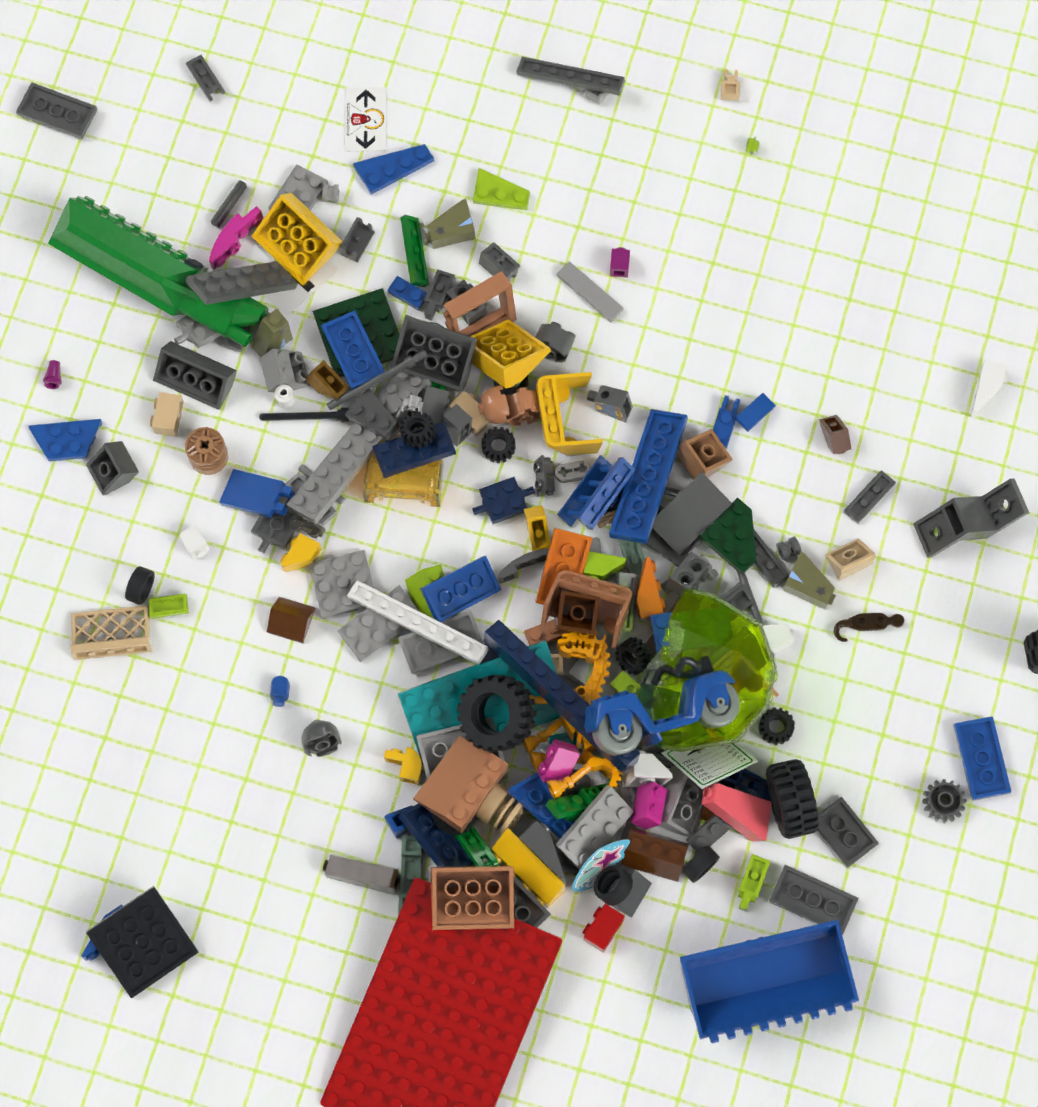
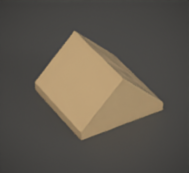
(850, 558)

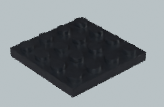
(142, 942)

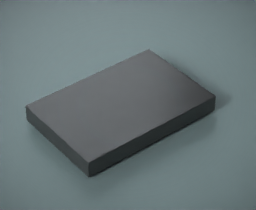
(845, 832)

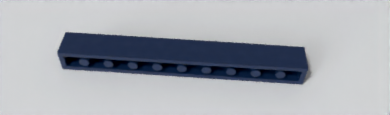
(549, 686)

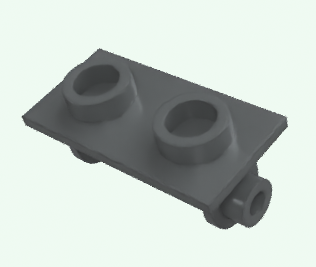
(542, 468)

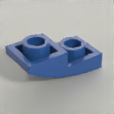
(755, 412)

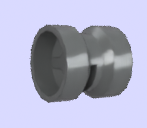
(788, 548)

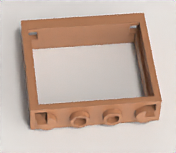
(475, 297)

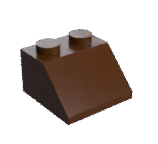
(576, 612)

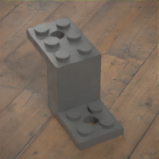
(971, 518)

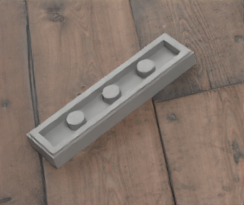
(590, 291)

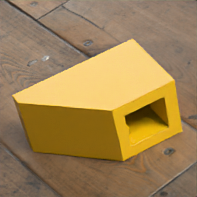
(302, 553)

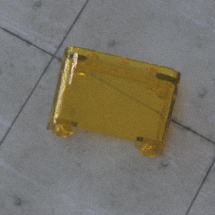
(418, 483)

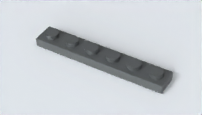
(570, 76)

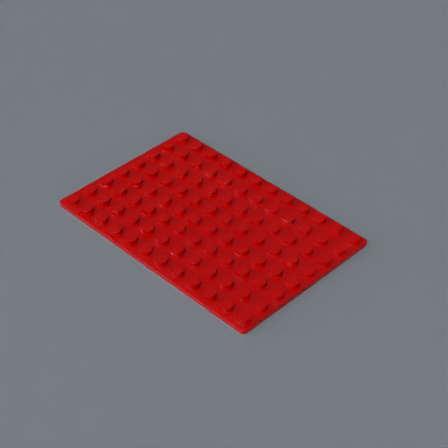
(442, 1013)

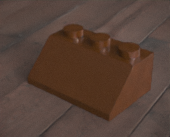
(655, 854)

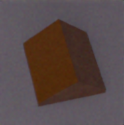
(290, 619)

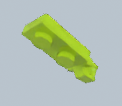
(752, 880)

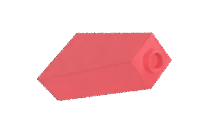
(740, 810)

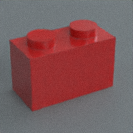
(603, 928)

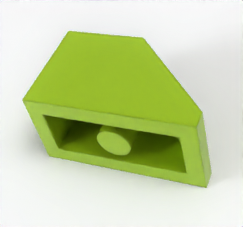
(602, 565)

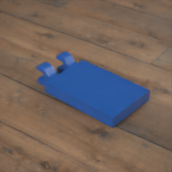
(255, 494)

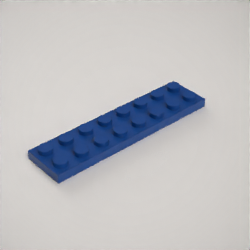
(648, 482)

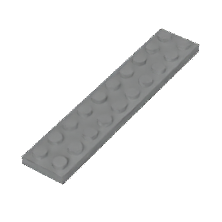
(351, 453)

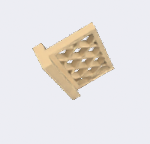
(115, 646)

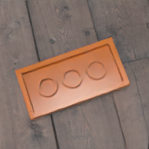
(565, 552)

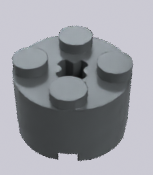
(557, 339)

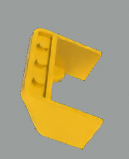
(551, 392)

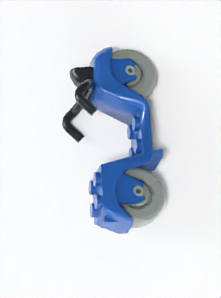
(705, 698)

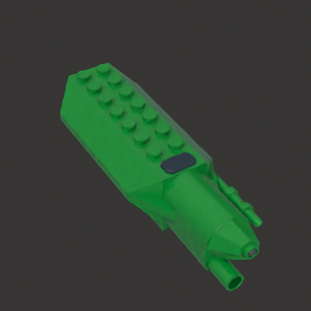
(147, 267)

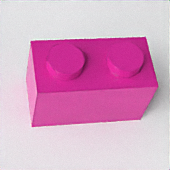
(559, 761)
(649, 805)

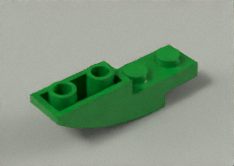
(574, 805)

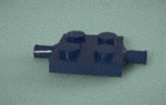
(503, 500)

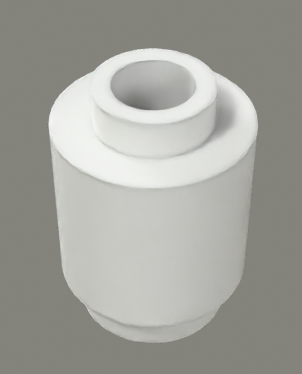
(284, 396)

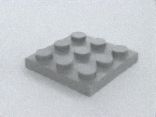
(334, 580)

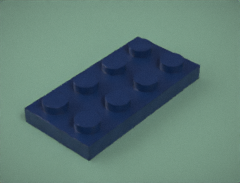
(397, 457)
(439, 846)

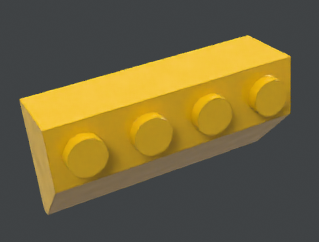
(528, 868)

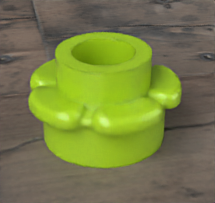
(752, 145)

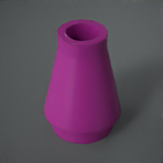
(53, 375)

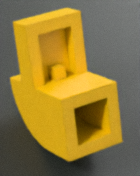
(411, 764)

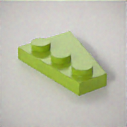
(499, 192)

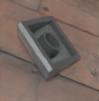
(638, 892)

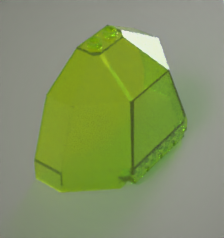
(734, 643)

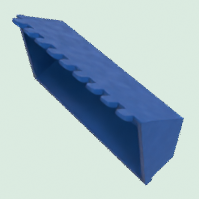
(769, 981)

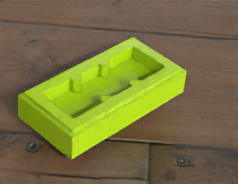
(168, 606)
(625, 682)

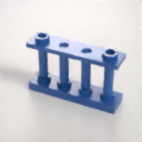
(596, 492)

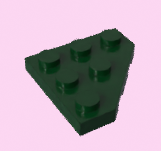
(733, 536)

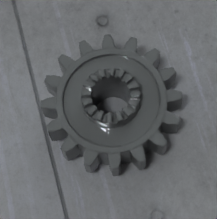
(949, 792)

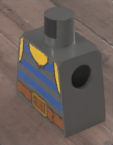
(611, 402)

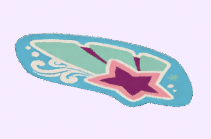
(597, 862)

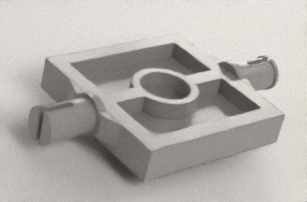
(194, 332)

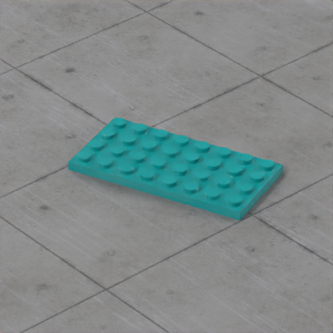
(435, 703)

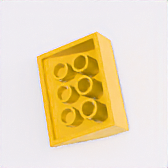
(296, 238)
(507, 353)

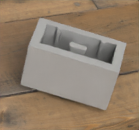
(284, 368)

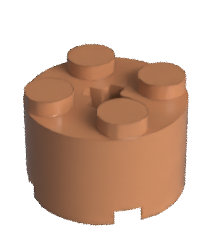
(523, 407)

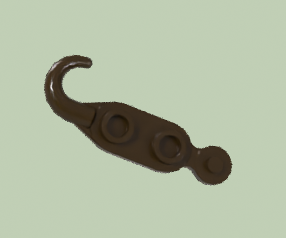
(868, 622)

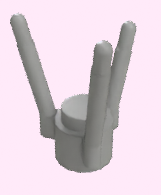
(413, 404)

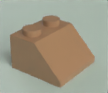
(703, 454)

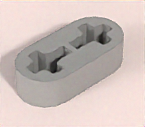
(571, 467)

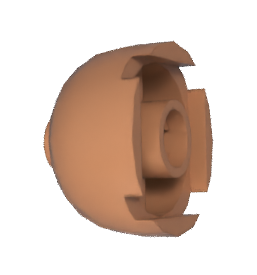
(494, 406)

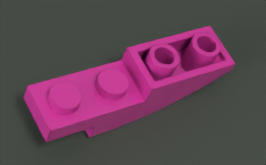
(228, 240)

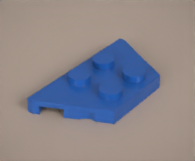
(66, 439)

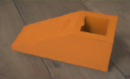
(647, 595)

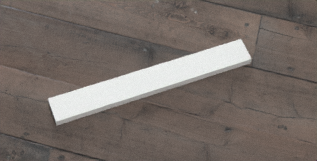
(418, 622)

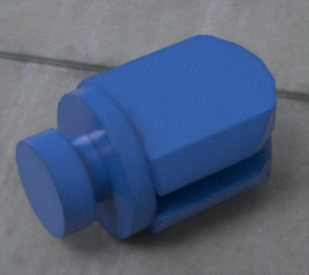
(279, 690)

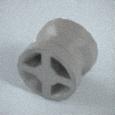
(330, 193)

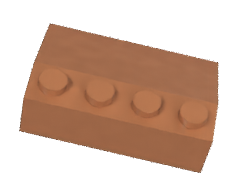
(461, 783)
(472, 897)

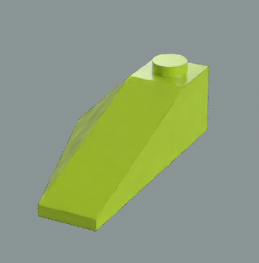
(420, 580)

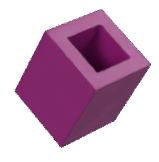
(619, 262)

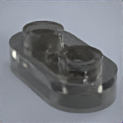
(300, 524)

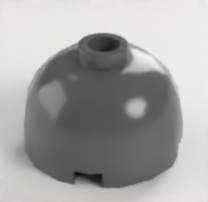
(320, 738)

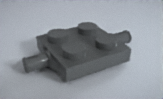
(274, 530)

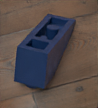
(748, 783)

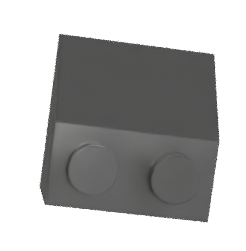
(112, 467)

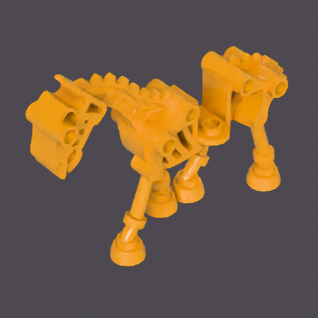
(593, 653)

